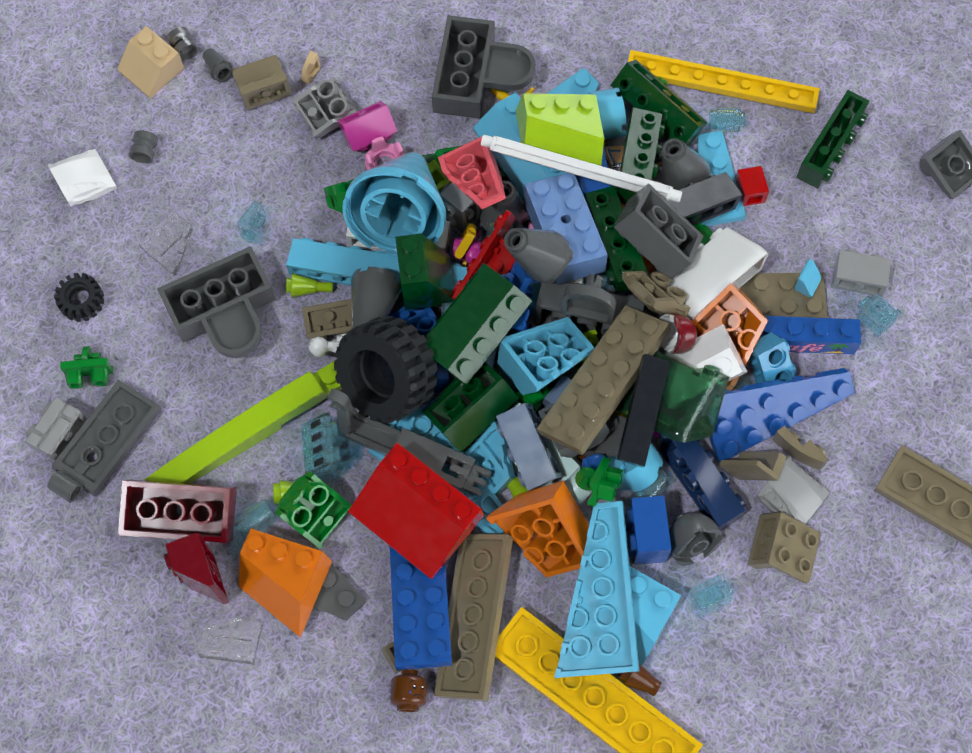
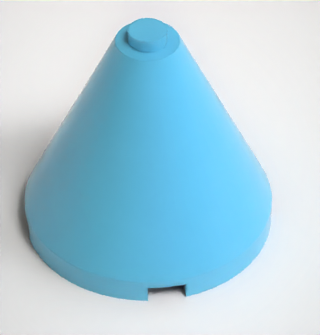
(394, 202)

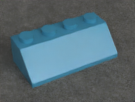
(502, 122)

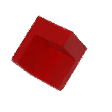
(752, 185)

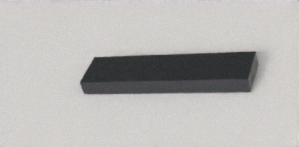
(643, 410)

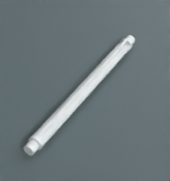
(576, 166)

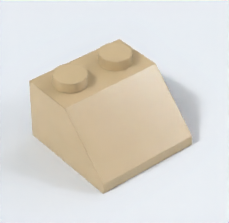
(149, 62)

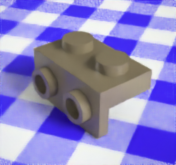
(327, 319)

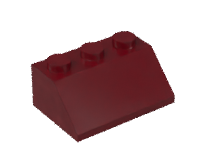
(196, 566)

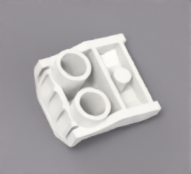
(82, 177)

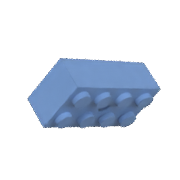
(560, 206)

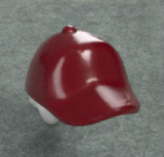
(682, 333)

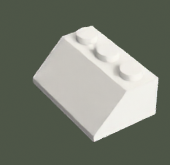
(714, 349)

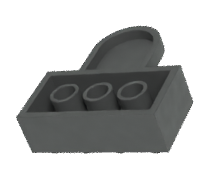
(475, 62)
(221, 302)
(584, 304)

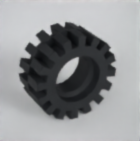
(83, 310)

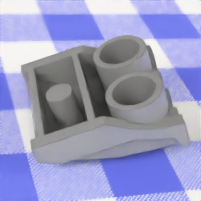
(321, 106)
(793, 493)

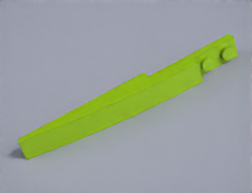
(249, 427)

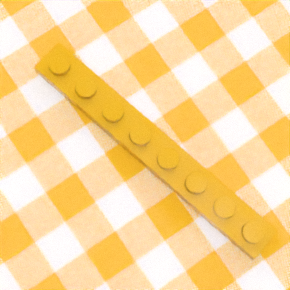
(730, 82)

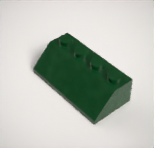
(476, 323)

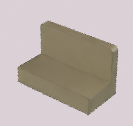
(755, 465)

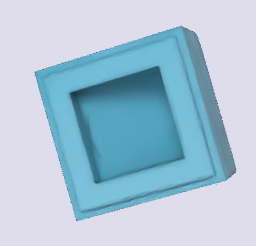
(808, 279)

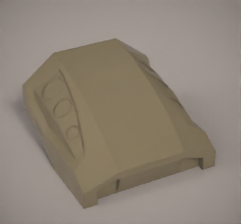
(656, 292)

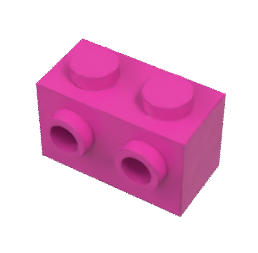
(367, 125)

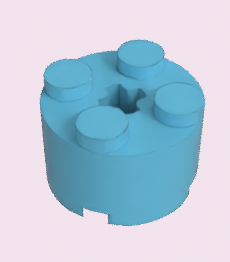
(611, 112)
(636, 477)

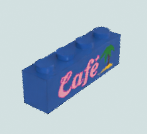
(816, 334)

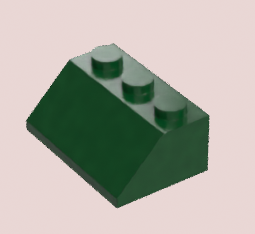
(469, 409)

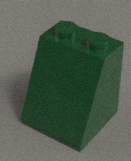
(423, 272)

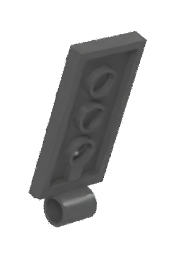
(108, 433)

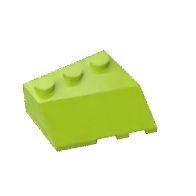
(562, 125)

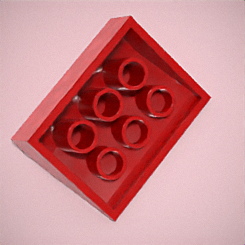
(415, 511)

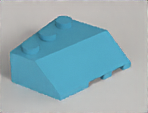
(542, 354)
(652, 608)

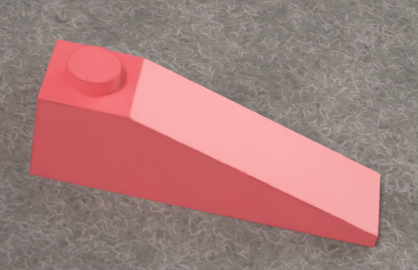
(474, 173)

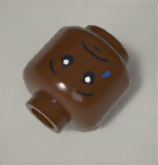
(408, 691)

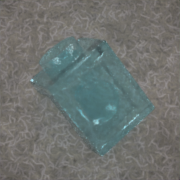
(252, 219)

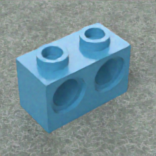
(771, 360)

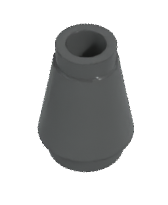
(217, 65)

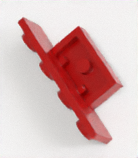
(492, 252)

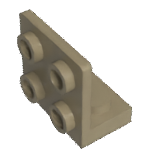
(261, 82)
(784, 545)

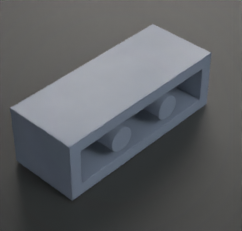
(527, 447)

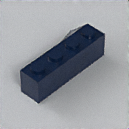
(702, 480)

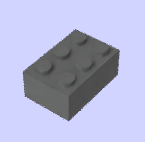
(658, 231)

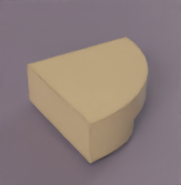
(310, 68)

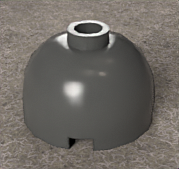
(693, 535)

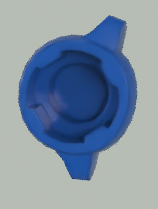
(592, 461)

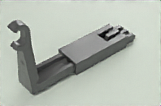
(383, 438)

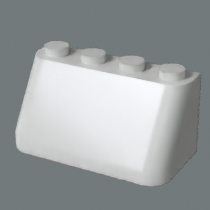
(717, 264)

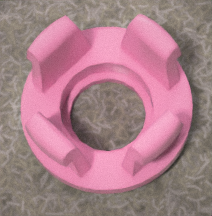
(381, 149)

